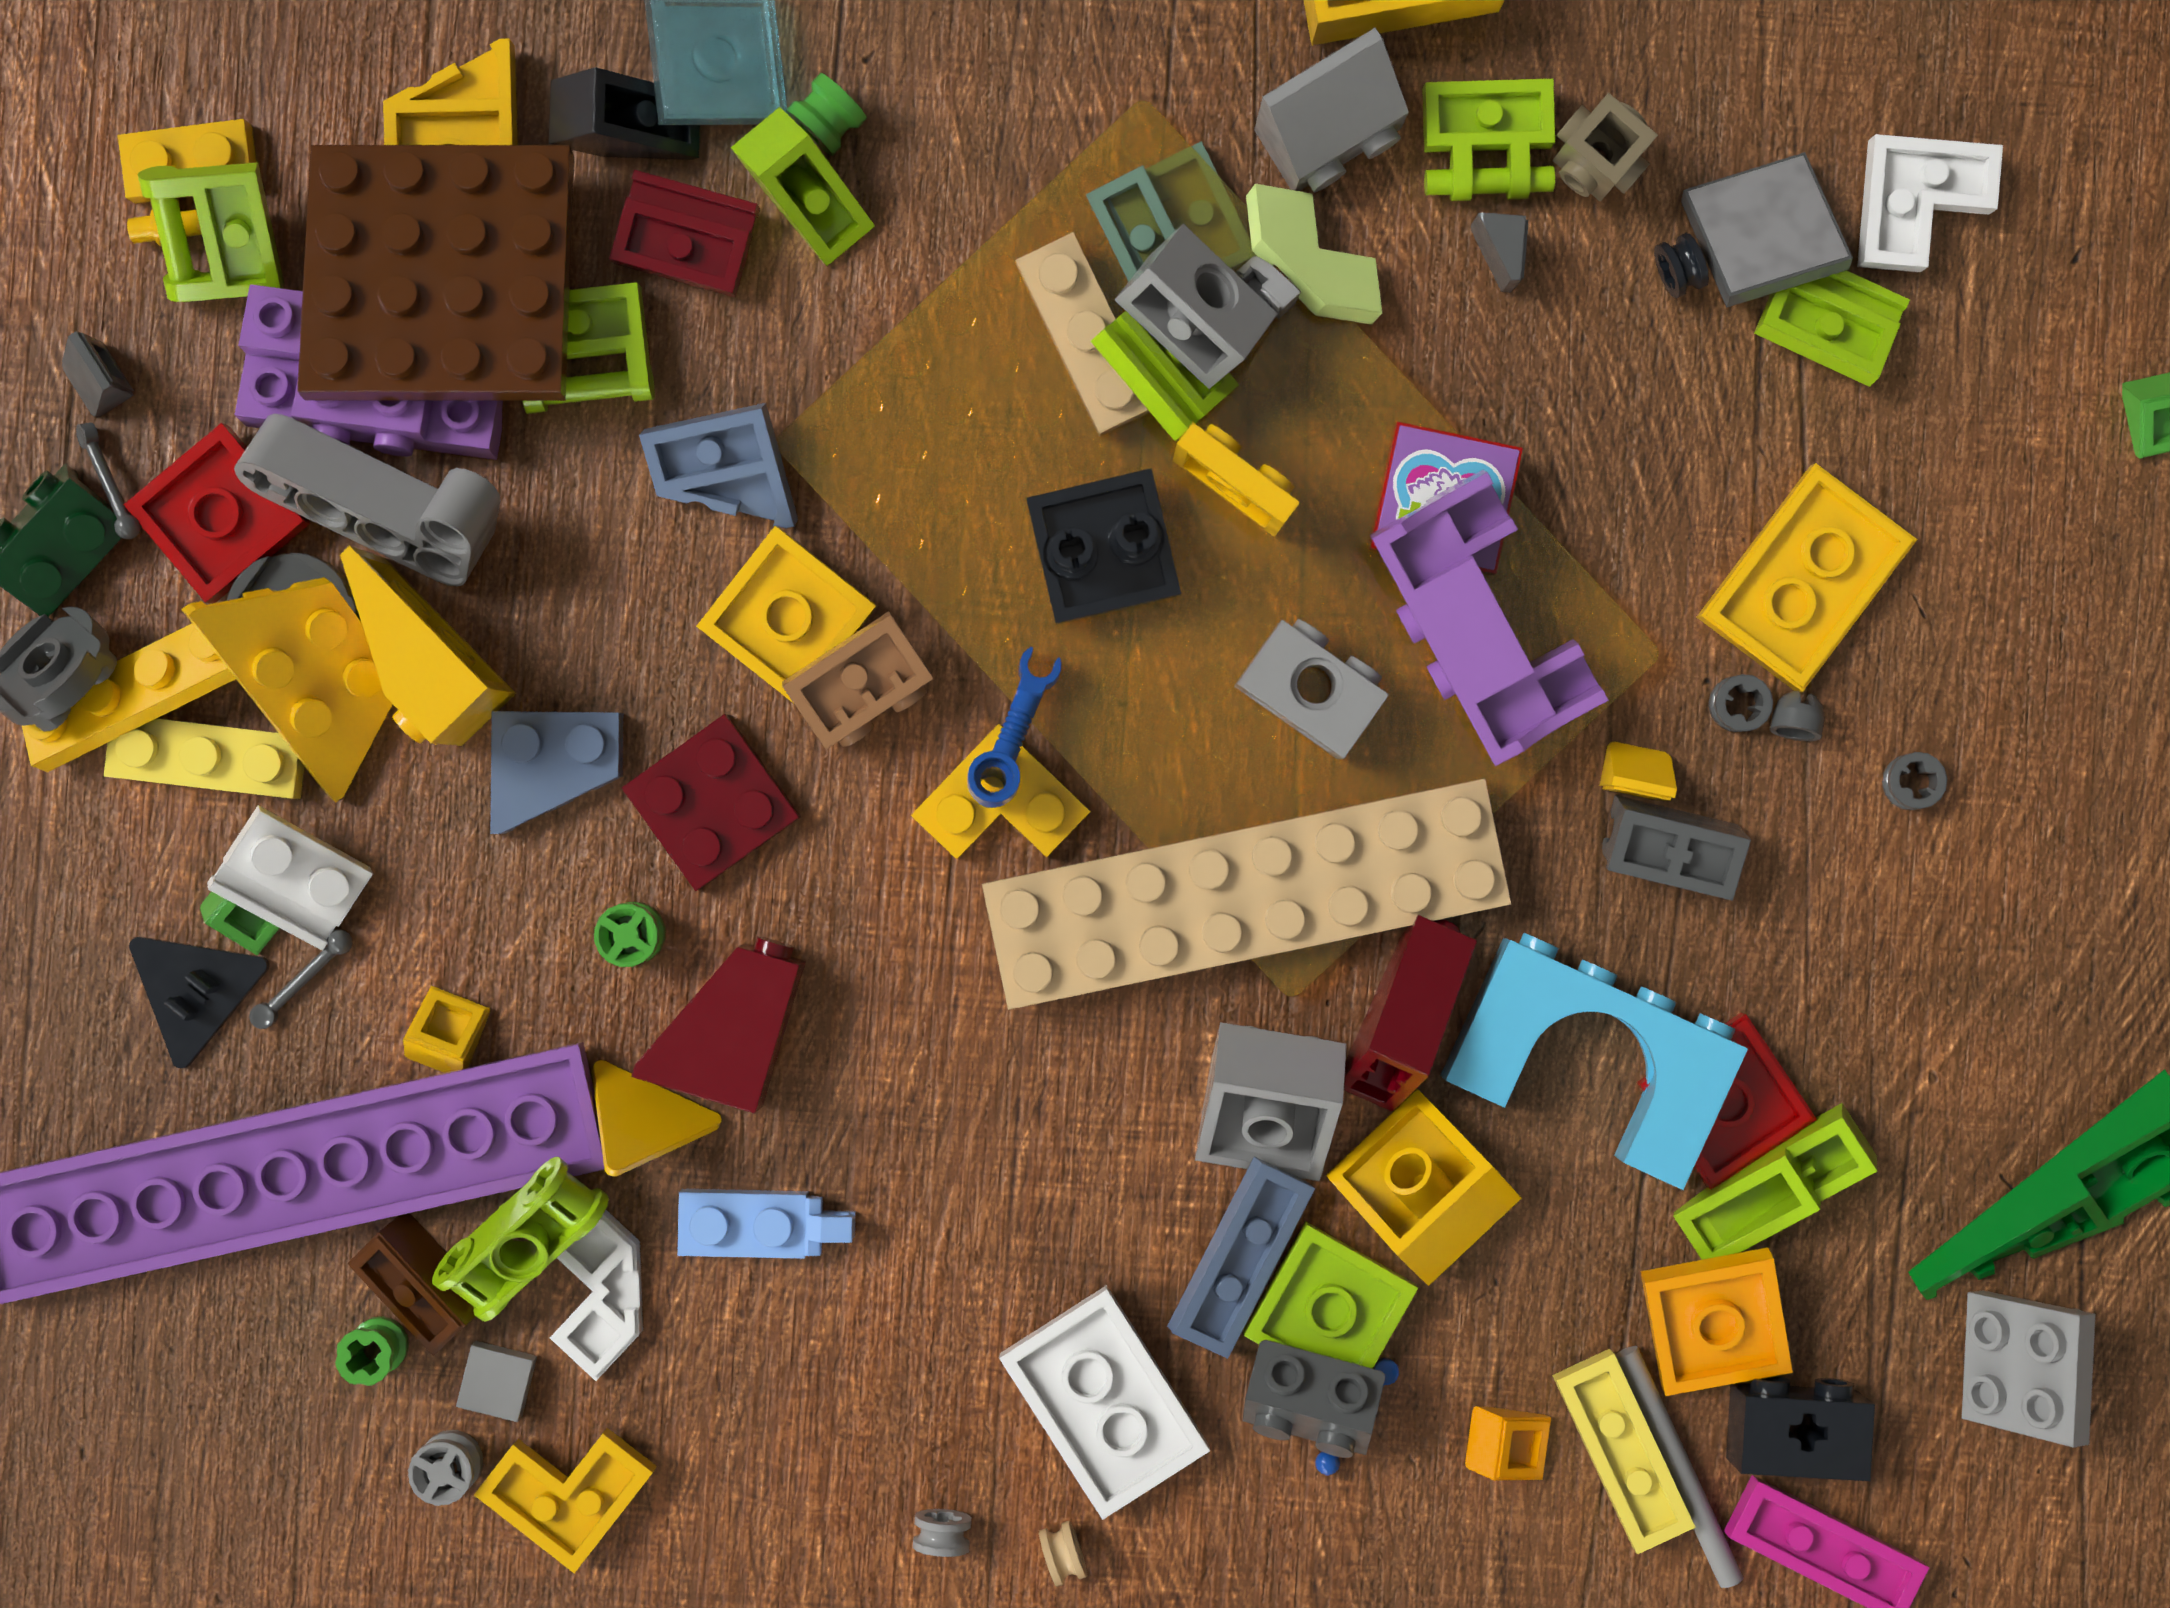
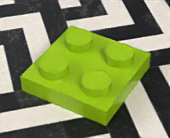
(1331, 1301)

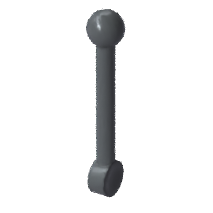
(126, 525)
(266, 1013)

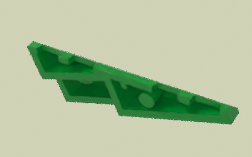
(2072, 1196)

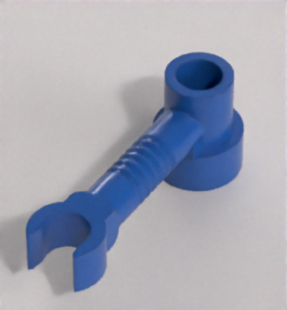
(1003, 757)

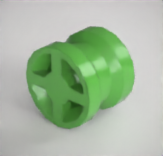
(826, 114)
(613, 937)

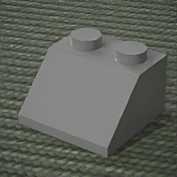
(1333, 114)
(1271, 1100)

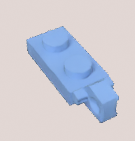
(758, 1224)

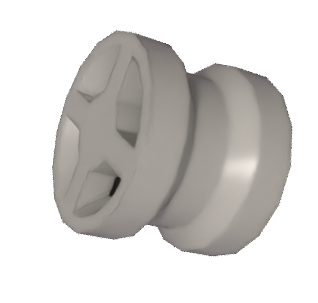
(435, 1478)

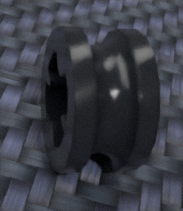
(1681, 265)

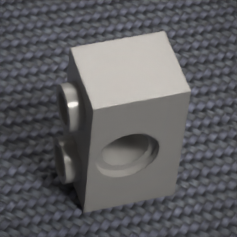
(1196, 306)
(1273, 685)

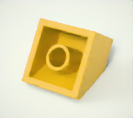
(1423, 1187)

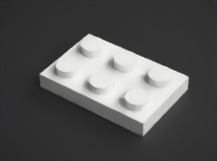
(1104, 1402)

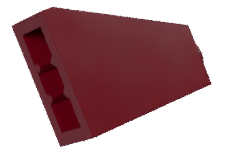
(1408, 1013)
(730, 1030)

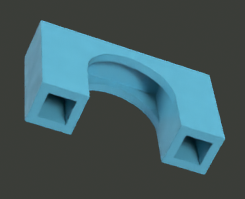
(1684, 1061)

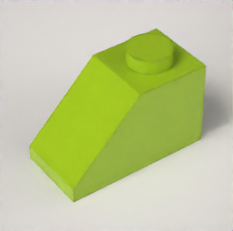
(803, 185)

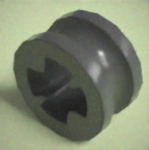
(1743, 684)
(1925, 765)

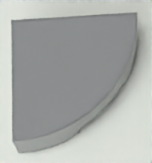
(1269, 285)

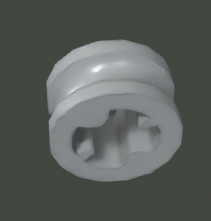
(942, 1532)

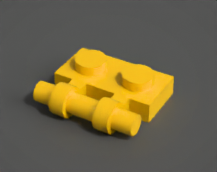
(182, 148)

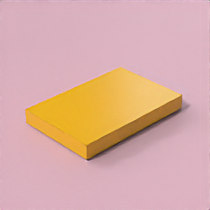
(1806, 578)

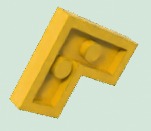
(1039, 810)
(561, 1511)

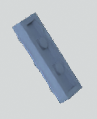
(1240, 1257)

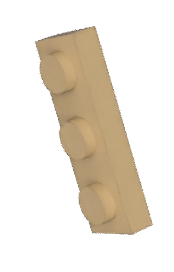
(1073, 315)

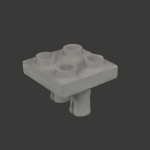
(2028, 1367)

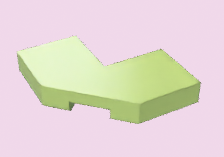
(1329, 281)

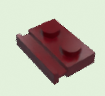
(684, 233)

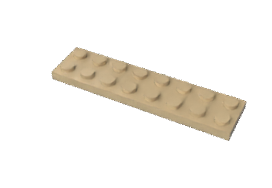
(1246, 893)

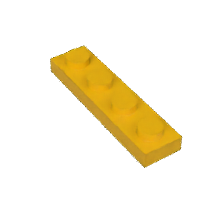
(136, 692)

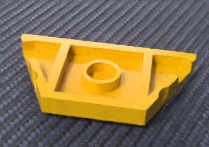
(459, 104)
(306, 671)

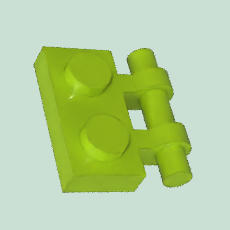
(1487, 118)

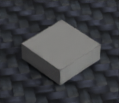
(496, 1381)

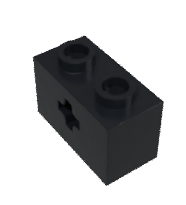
(1831, 1447)

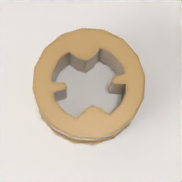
(1062, 1553)

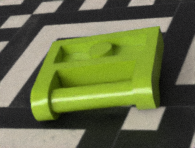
(232, 225)
(606, 323)

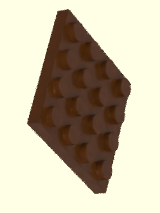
(437, 273)

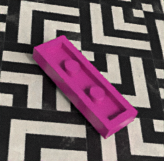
(1824, 1547)

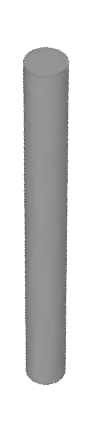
(1667, 1439)

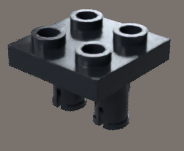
(1103, 546)

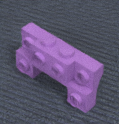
(395, 426)
(1474, 646)

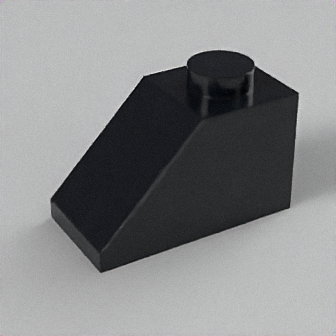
(615, 117)

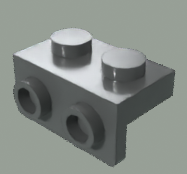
(1313, 1399)

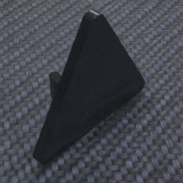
(193, 990)

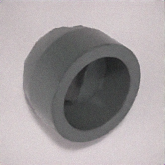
(1797, 719)

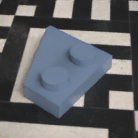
(723, 462)
(549, 761)

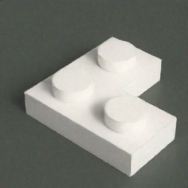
(1910, 180)

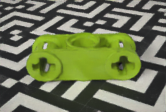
(548, 1212)

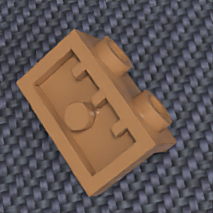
(858, 682)

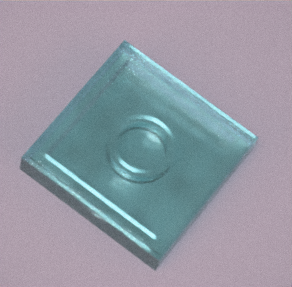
(715, 61)

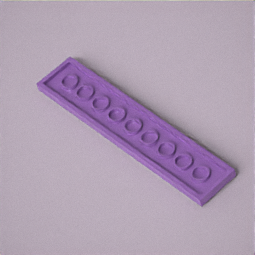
(295, 1172)

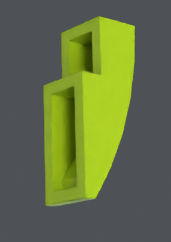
(1779, 1187)

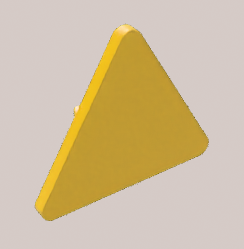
(643, 1119)

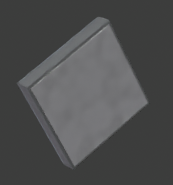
(1766, 229)

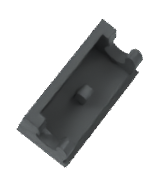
(1675, 847)

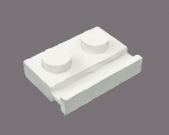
(289, 878)

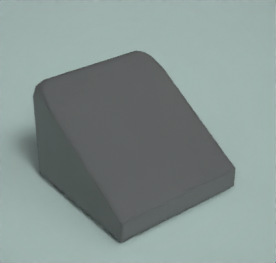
(1503, 245)
(94, 374)

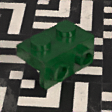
(54, 540)

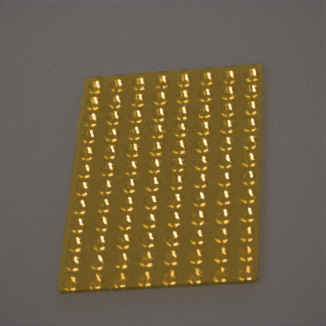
(975, 412)

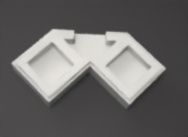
(612, 1314)

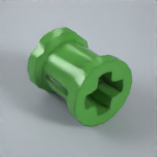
(354, 1364)

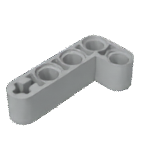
(372, 502)

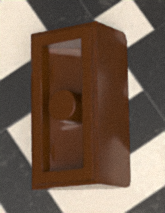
(400, 1271)

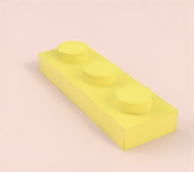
(206, 758)
(1623, 1451)

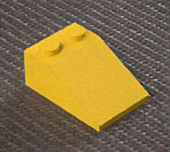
(421, 661)

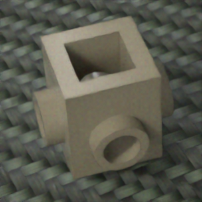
(1618, 133)

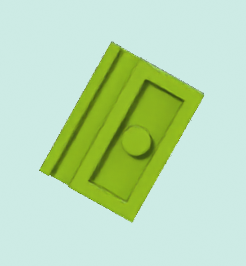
(1836, 323)
(1158, 377)

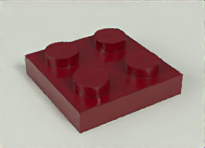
(711, 802)

